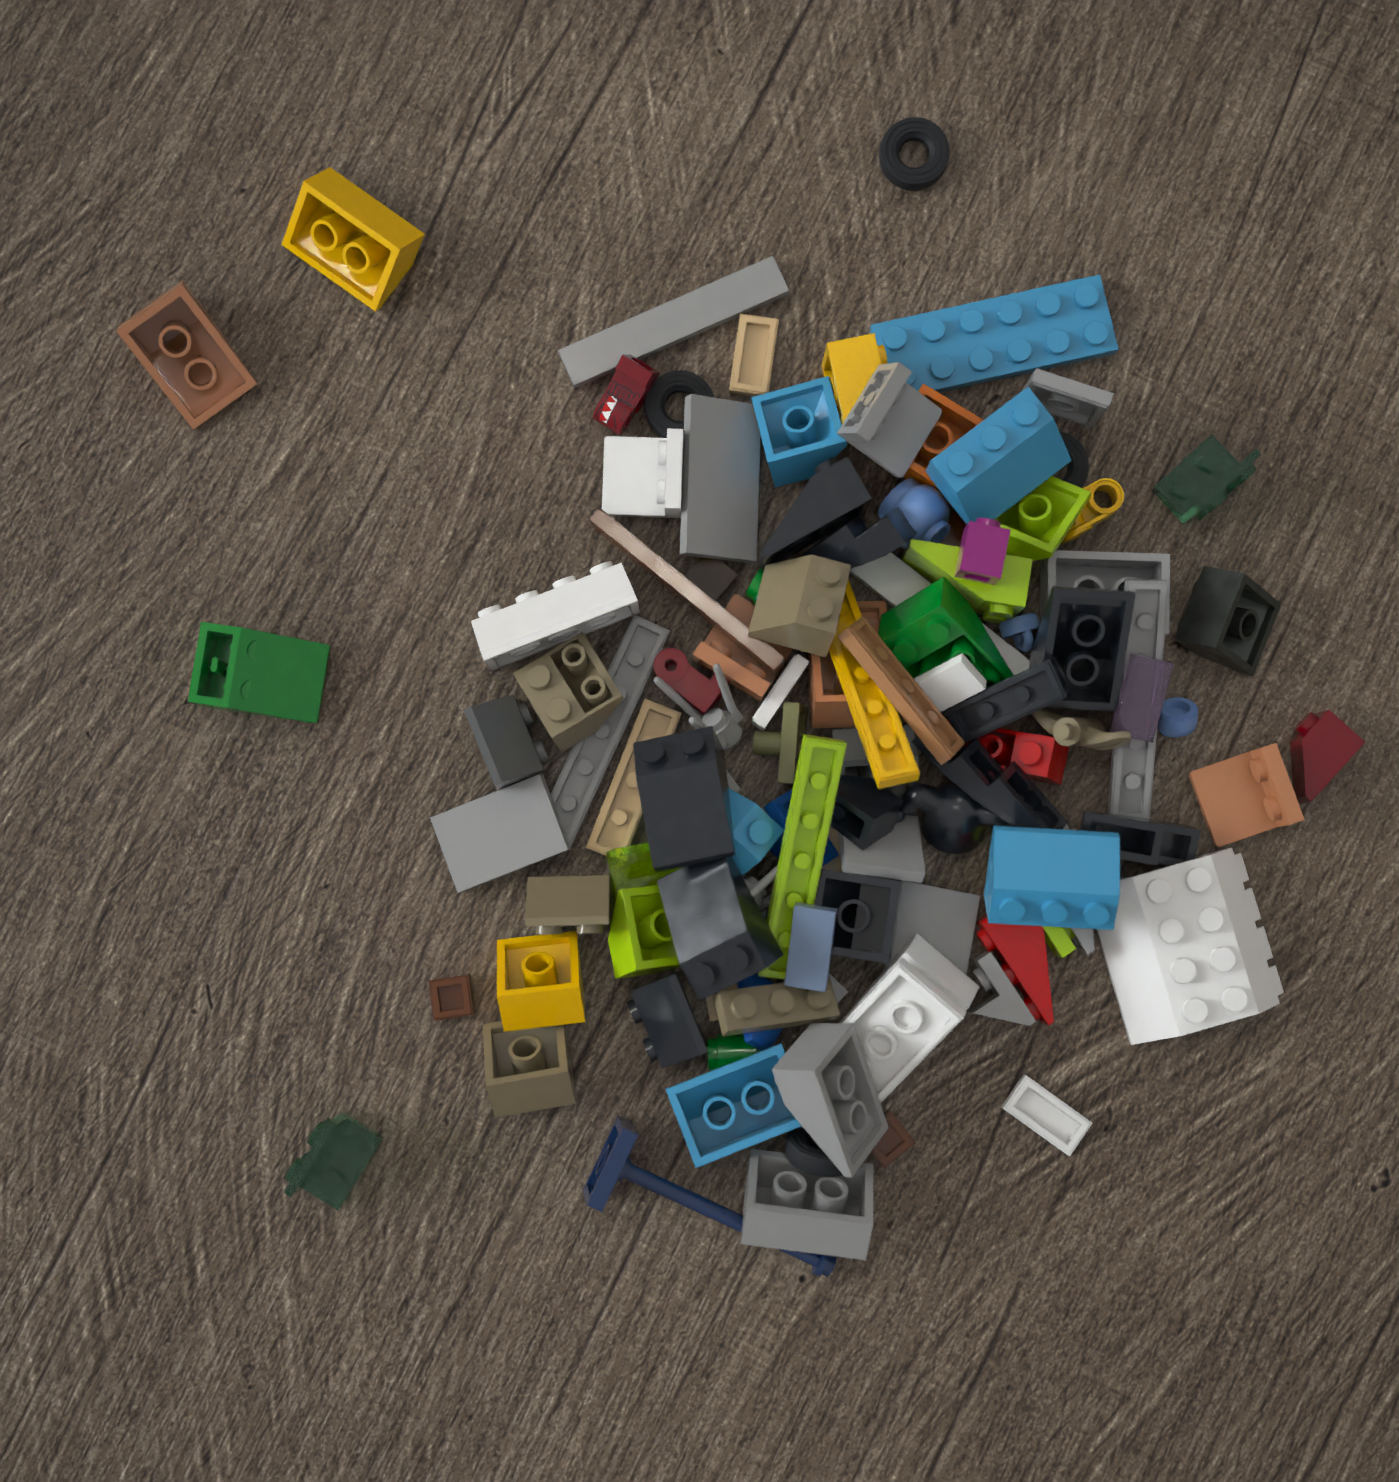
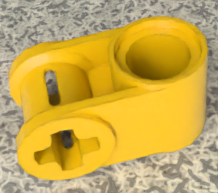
(1092, 513)

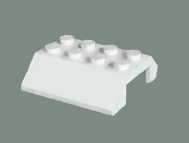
(1188, 949)

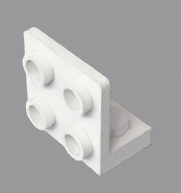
(643, 475)

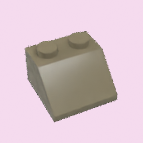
(800, 603)
(527, 1069)

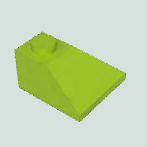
(1043, 518)
(640, 934)

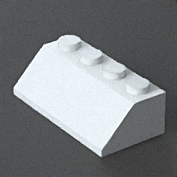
(554, 616)

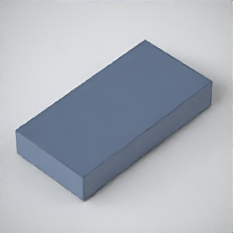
(810, 947)

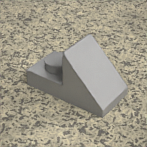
(1005, 1001)

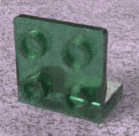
(1199, 480)
(335, 1160)

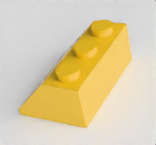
(351, 237)

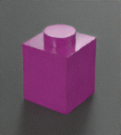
(982, 551)

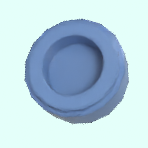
(1021, 630)
(1178, 717)

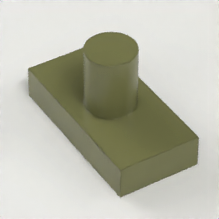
(784, 743)

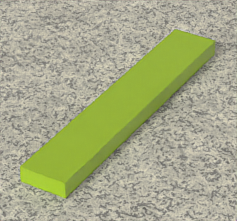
(804, 838)

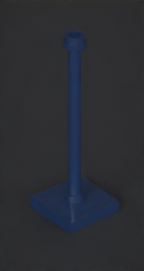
(615, 1165)

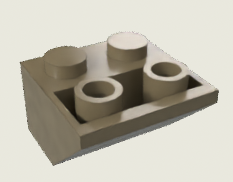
(570, 691)
(568, 901)

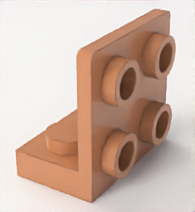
(735, 663)
(1246, 795)

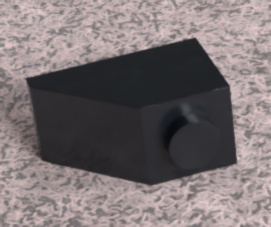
(864, 811)

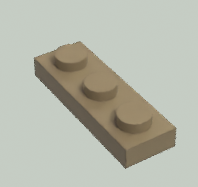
(773, 1008)

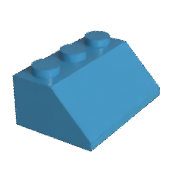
(1000, 459)
(1053, 878)
(731, 1107)

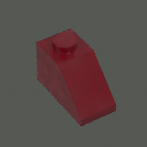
(1320, 752)

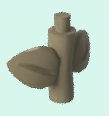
(1081, 731)

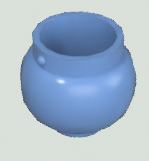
(923, 508)

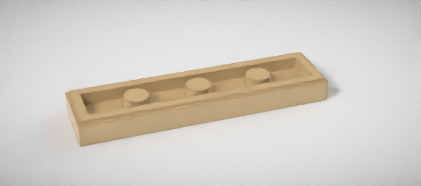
(622, 804)

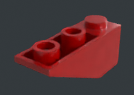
(1035, 754)
(1023, 961)

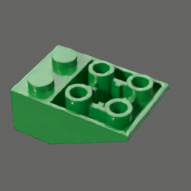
(938, 627)
(258, 673)

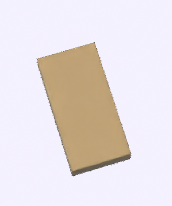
(753, 355)

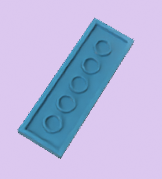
(1001, 335)

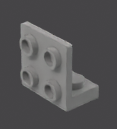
(890, 419)

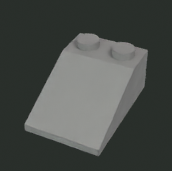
(832, 1093)

